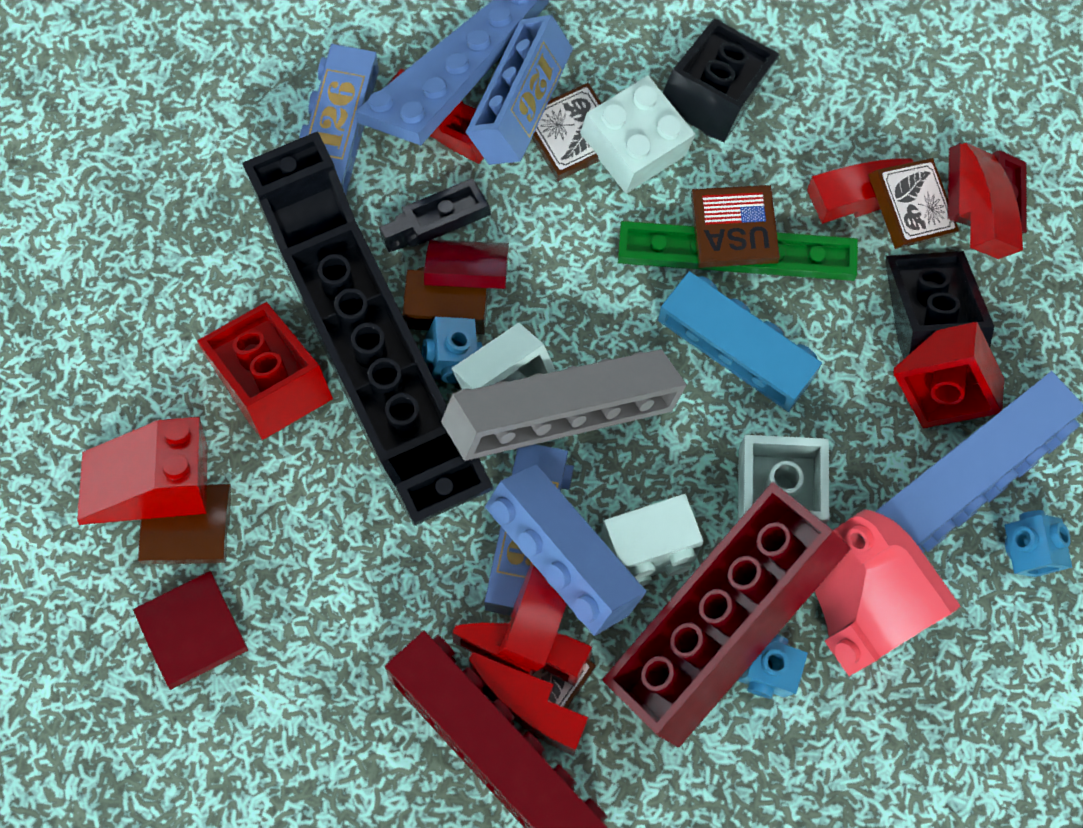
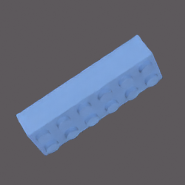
(985, 463)

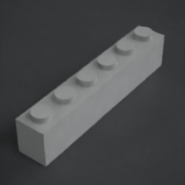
(561, 403)

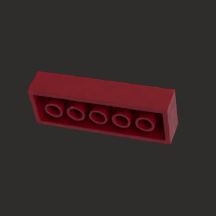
(725, 615)
(486, 738)

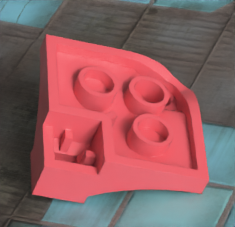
(879, 592)

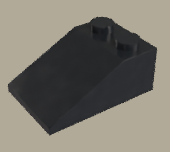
(718, 79)
(933, 295)

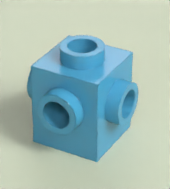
(448, 344)
(1038, 544)
(775, 670)

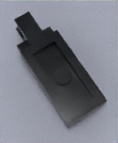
(435, 216)

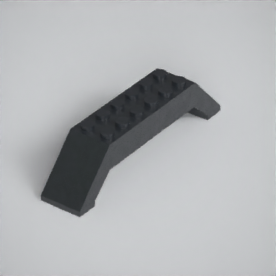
(362, 329)

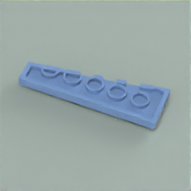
(439, 80)

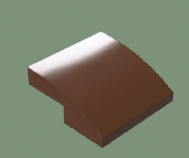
(189, 537)

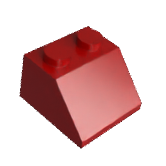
(952, 377)

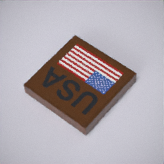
(735, 226)

